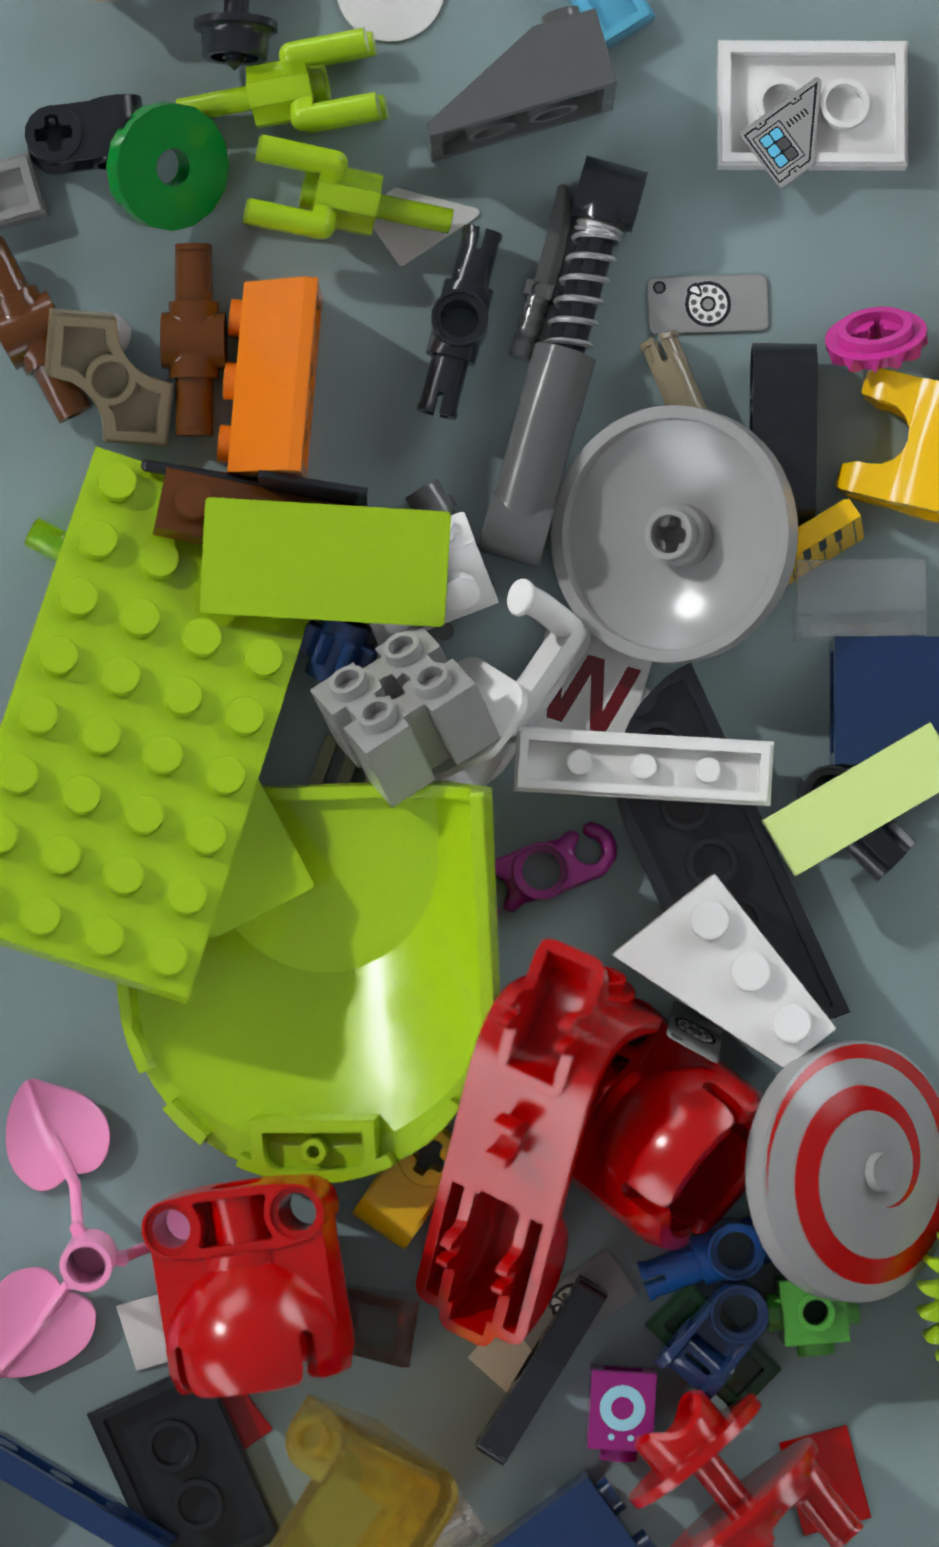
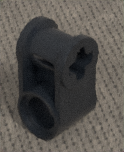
(85, 130)

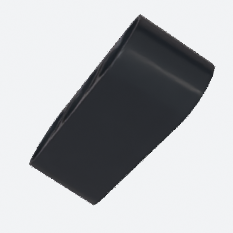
(786, 414)

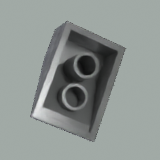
(540, 82)

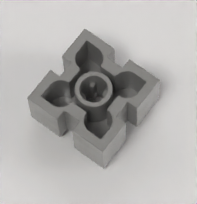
(405, 713)

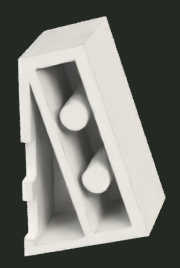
(728, 972)

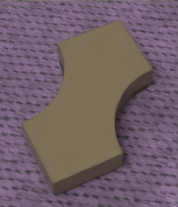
(87, 352)

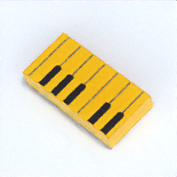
(829, 534)

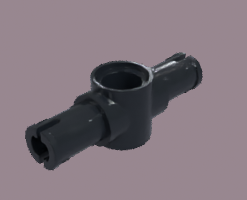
(465, 290)

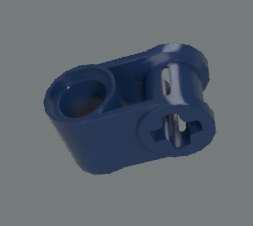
(712, 1340)

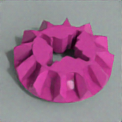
(876, 339)

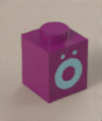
(619, 1409)

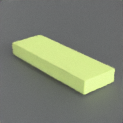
(857, 801)

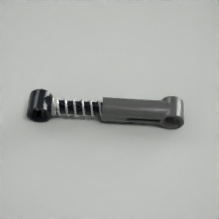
(560, 369)

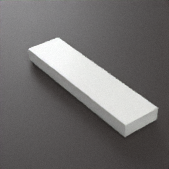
(643, 766)

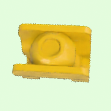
(912, 478)

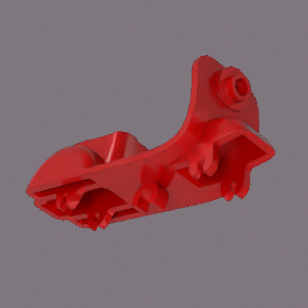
(516, 1140)

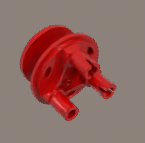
(745, 1508)

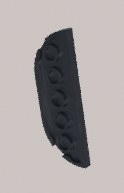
(693, 840)

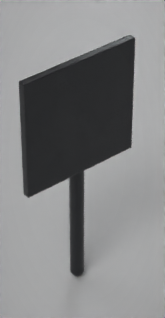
(297, 485)

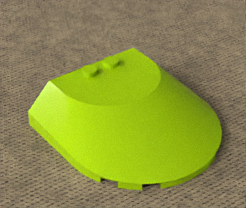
(349, 1013)

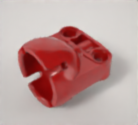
(666, 1139)
(251, 1286)

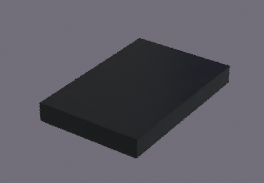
(185, 1467)

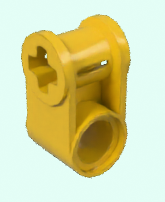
(402, 1196)

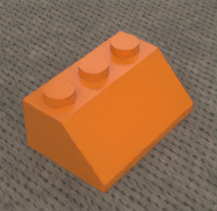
(272, 377)

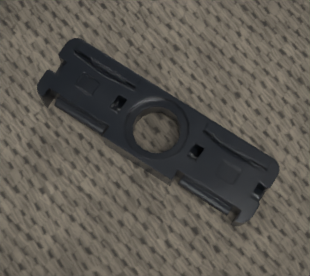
(541, 1369)

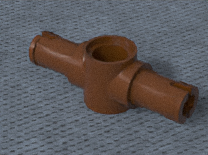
(24, 336)
(193, 340)

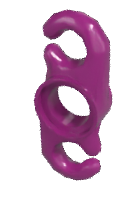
(572, 870)

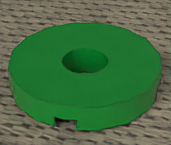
(200, 173)

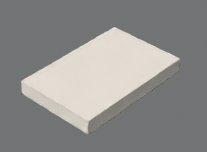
(859, 107)

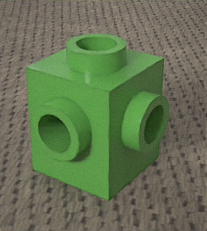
(810, 1339)

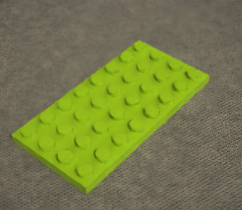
(131, 746)

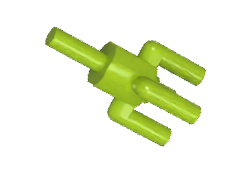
(299, 88)
(334, 196)

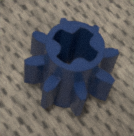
(336, 646)

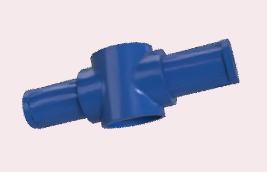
(701, 1262)

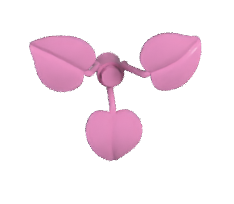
(52, 1139)

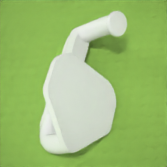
(525, 700)

